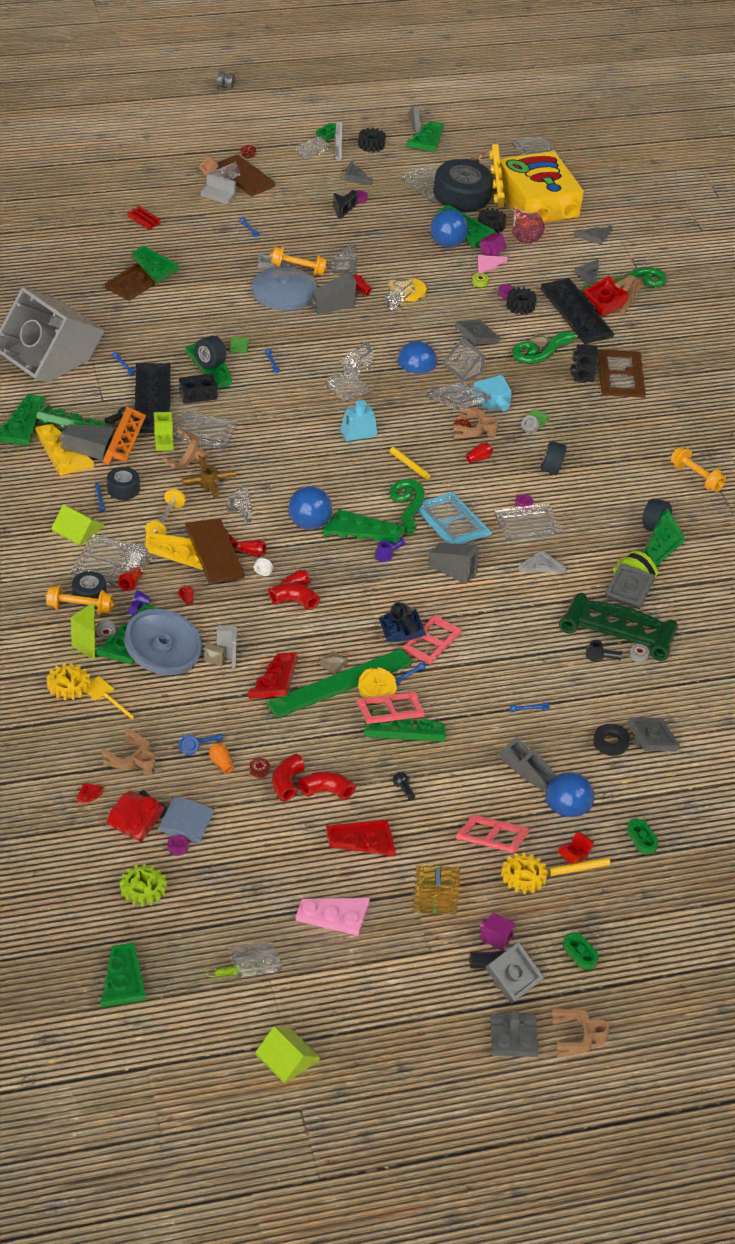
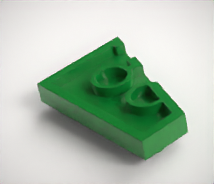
(428, 137)
(154, 264)
(123, 977)

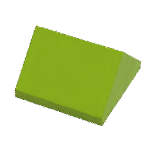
(75, 525)
(84, 631)
(285, 1053)

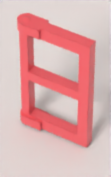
(407, 648)
(361, 702)
(497, 826)

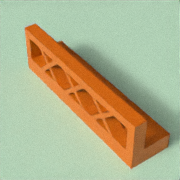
(122, 432)

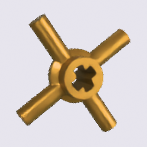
(208, 477)

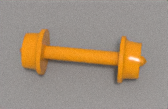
(277, 255)
(714, 480)
(54, 597)

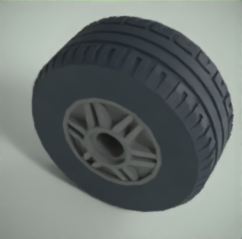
(463, 185)

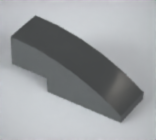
(527, 764)

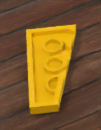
(496, 170)
(63, 460)
(172, 548)

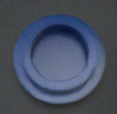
(188, 744)

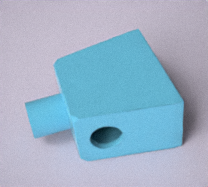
(499, 392)
(358, 422)

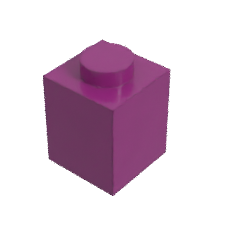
(493, 244)
(497, 931)

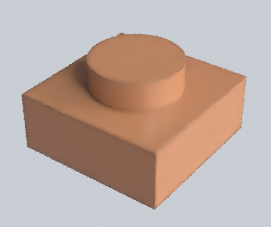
(208, 165)

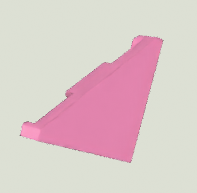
(489, 263)

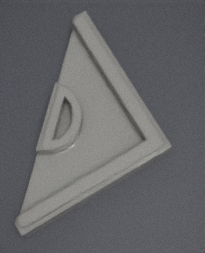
(338, 141)
(542, 563)

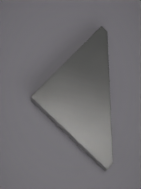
(414, 117)
(356, 175)
(594, 234)
(588, 271)

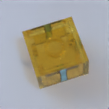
(436, 890)

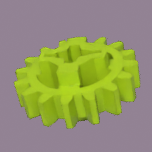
(143, 885)

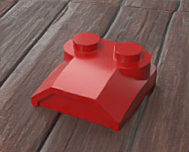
(606, 296)
(135, 815)

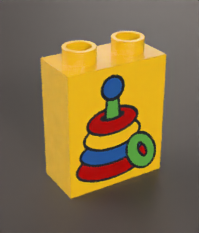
(541, 185)

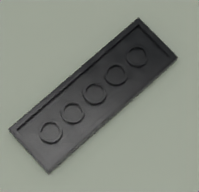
(577, 311)
(151, 392)

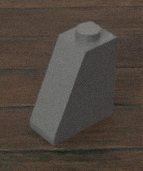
(335, 295)
(87, 440)
(455, 560)

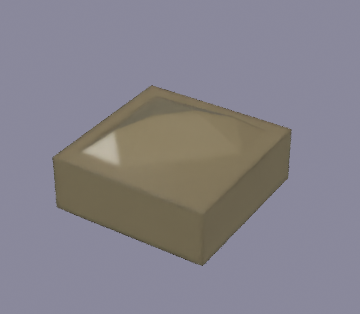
(540, 341)
(214, 654)
(333, 662)

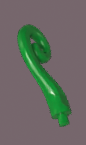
(648, 273)
(532, 357)
(409, 513)

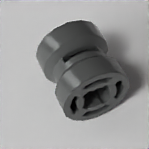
(225, 80)

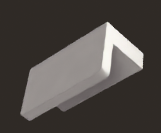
(219, 189)
(227, 639)

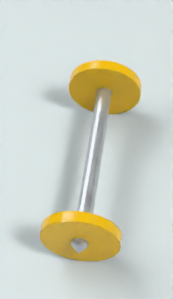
(175, 499)

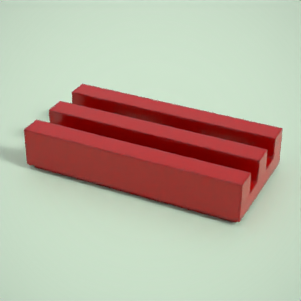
(147, 219)

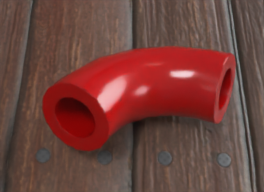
(294, 592)
(284, 775)
(326, 782)

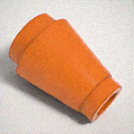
(220, 756)

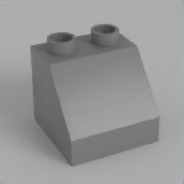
(46, 336)

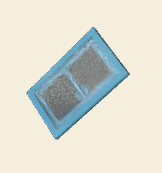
(452, 519)

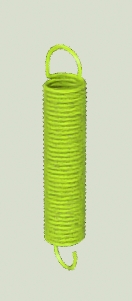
(224, 971)

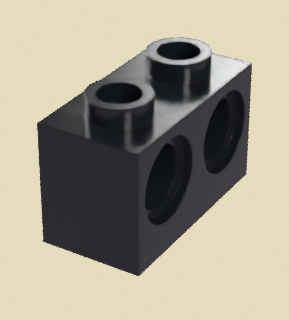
(585, 363)
(198, 388)

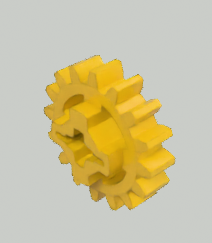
(68, 681)
(524, 873)

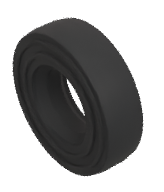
(610, 748)

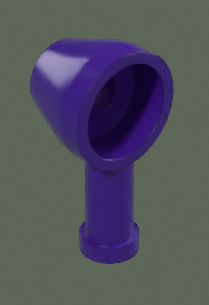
(385, 550)
(138, 601)

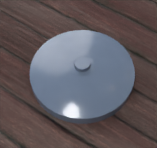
(283, 288)
(162, 641)

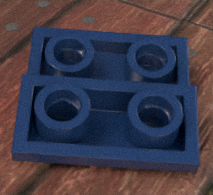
(397, 631)

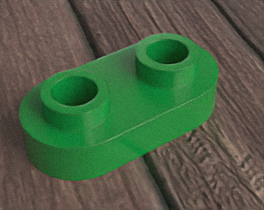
(327, 132)
(644, 839)
(583, 954)

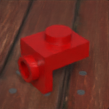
(577, 849)

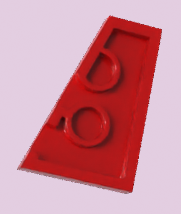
(277, 678)
(362, 836)

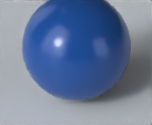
(449, 228)
(417, 357)
(310, 507)
(570, 794)

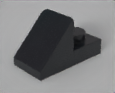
(344, 204)

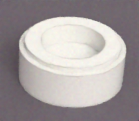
(263, 567)

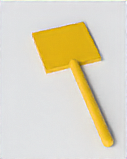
(100, 688)

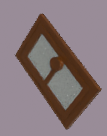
(621, 373)

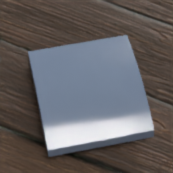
(186, 819)

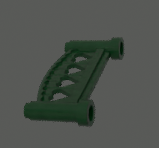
(658, 640)

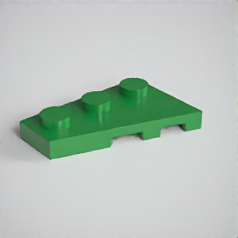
(664, 538)

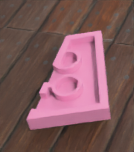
(335, 914)

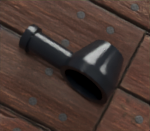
(403, 612)
(596, 652)

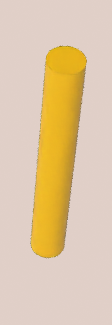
(410, 463)
(579, 866)

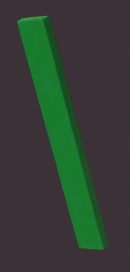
(335, 684)

